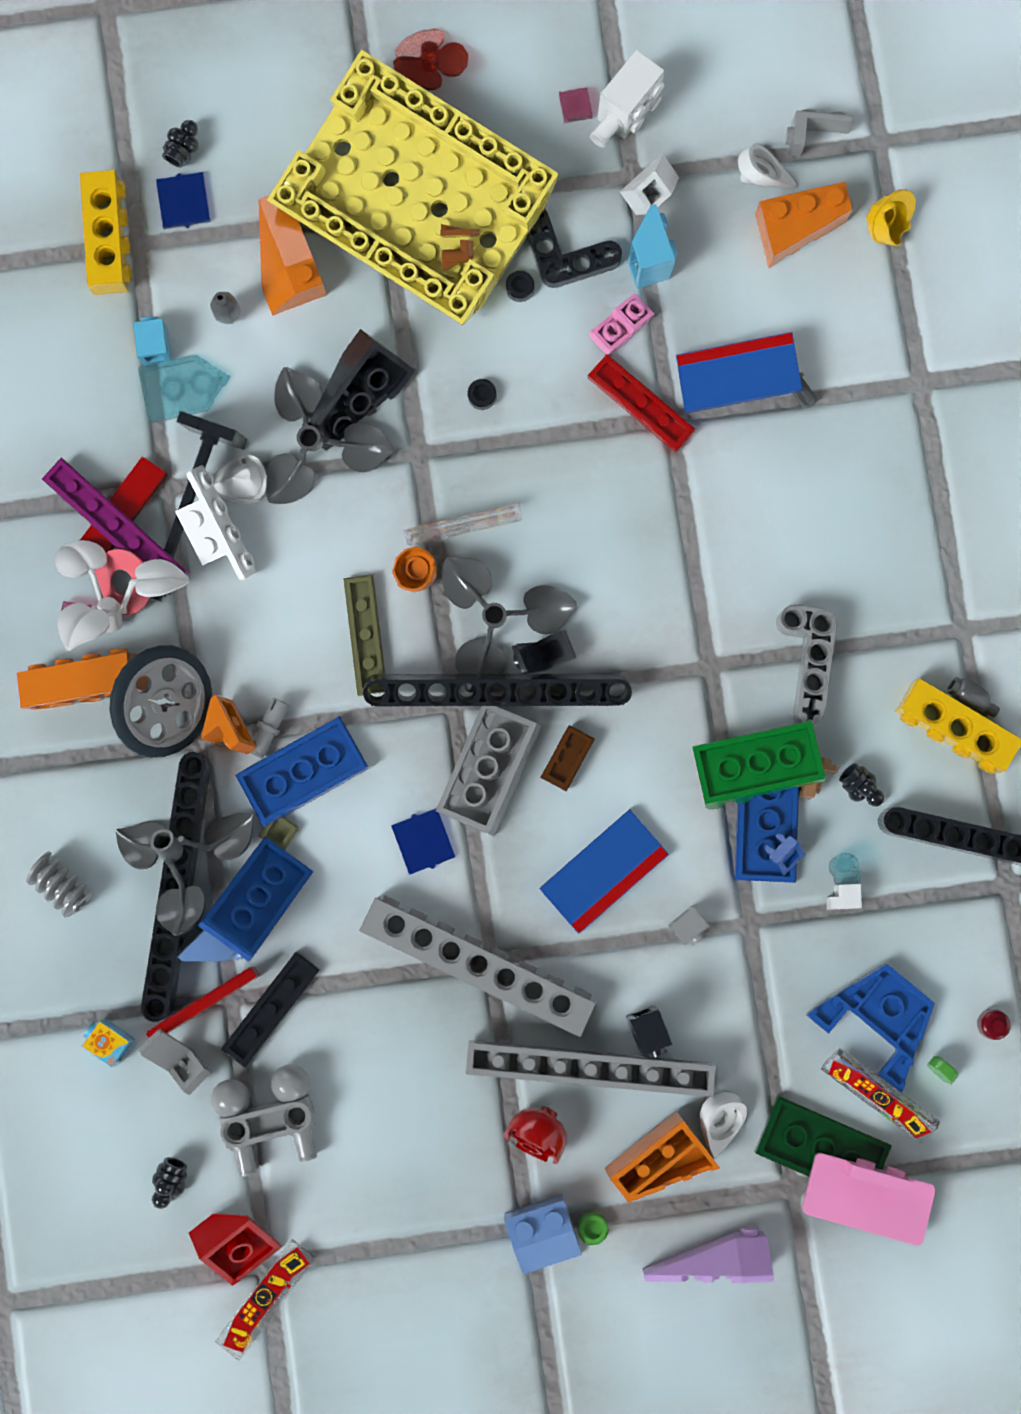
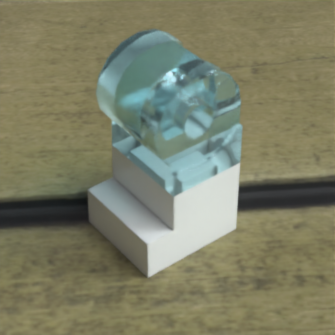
(847, 882)

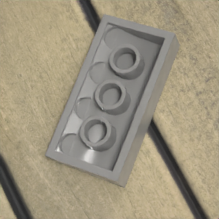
(489, 769)

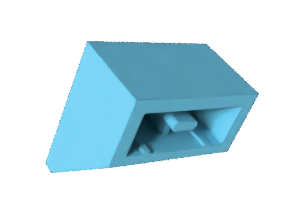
(651, 251)

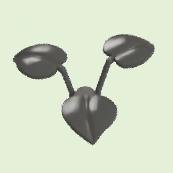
(286, 476)
(470, 579)
(141, 844)

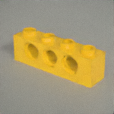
(95, 189)
(1001, 742)

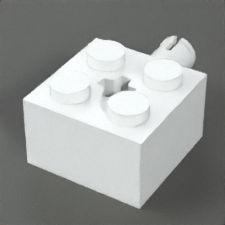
(628, 98)

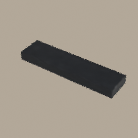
(270, 1009)

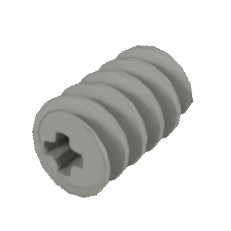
(57, 886)

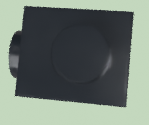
(543, 654)

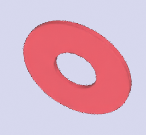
(121, 560)

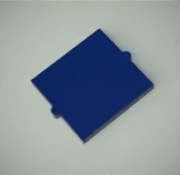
(183, 200)
(423, 841)

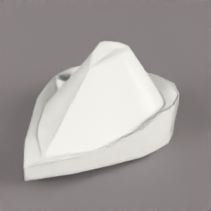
(763, 169)
(241, 480)
(721, 1120)

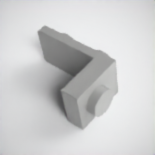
(812, 120)
(177, 1059)

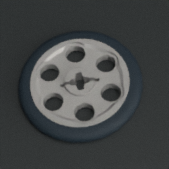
(125, 697)

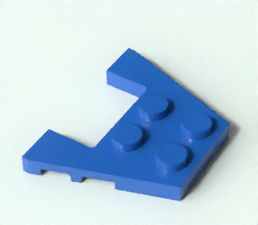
(889, 1008)

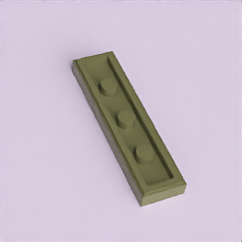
(364, 631)

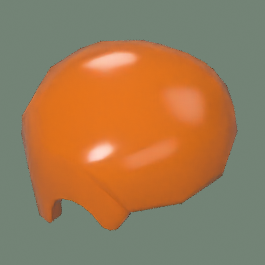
(415, 569)

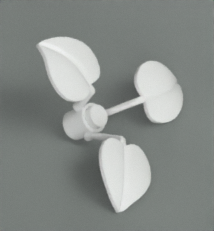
(80, 622)

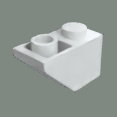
(651, 186)

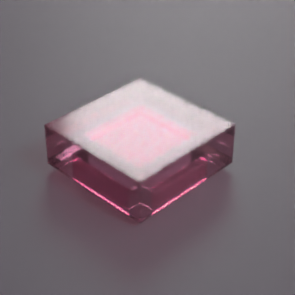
(575, 105)

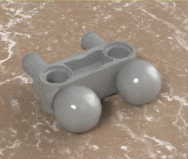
(268, 1120)

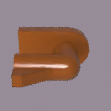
(455, 256)

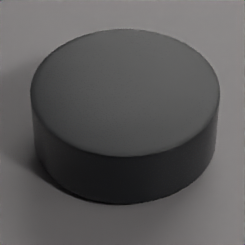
(520, 286)
(482, 394)

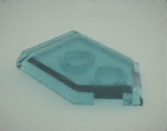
(180, 385)

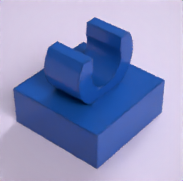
(786, 854)

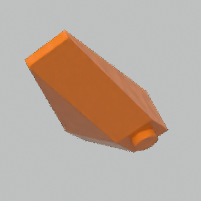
(287, 264)

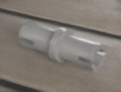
(269, 726)

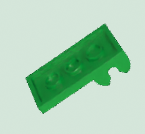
(758, 764)

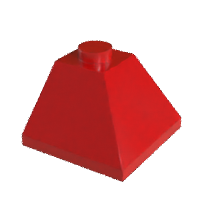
(232, 1245)

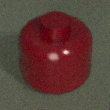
(993, 1024)

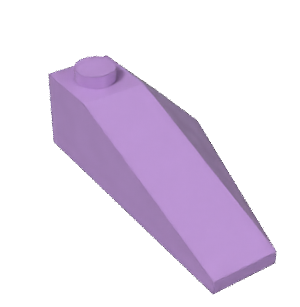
(738, 1256)

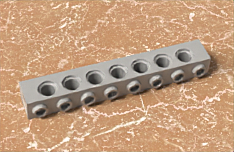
(377, 927)
(590, 1068)

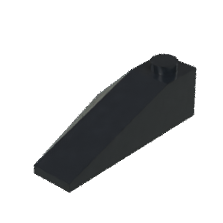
(359, 384)

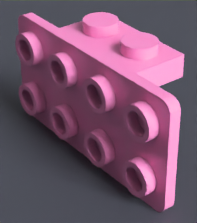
(869, 1198)

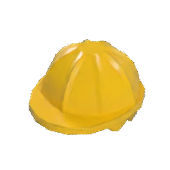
(891, 217)

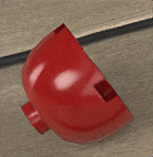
(538, 1133)

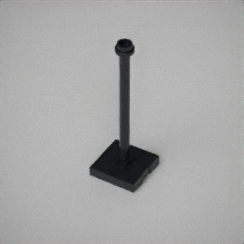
(210, 435)

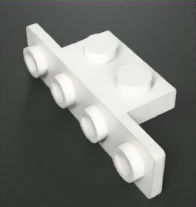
(211, 527)

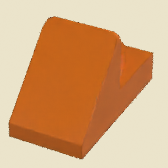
(226, 725)

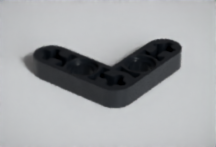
(556, 259)

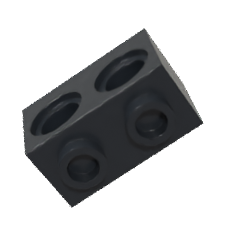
(649, 1032)

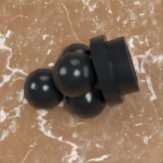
(181, 144)
(861, 784)
(168, 1181)

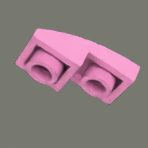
(621, 324)

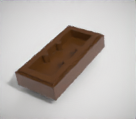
(567, 758)

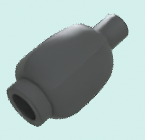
(225, 307)
(972, 696)

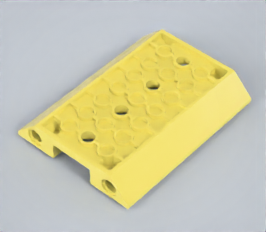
(438, 160)

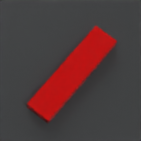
(641, 403)
(131, 497)
(206, 1001)

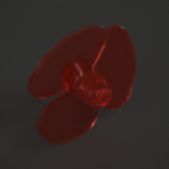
(420, 58)

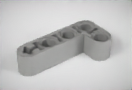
(808, 665)

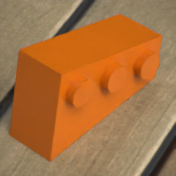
(799, 218)
(660, 1159)

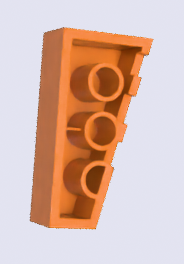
(69, 680)

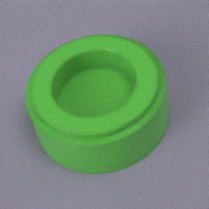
(942, 1069)
(592, 1228)

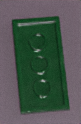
(797, 1134)

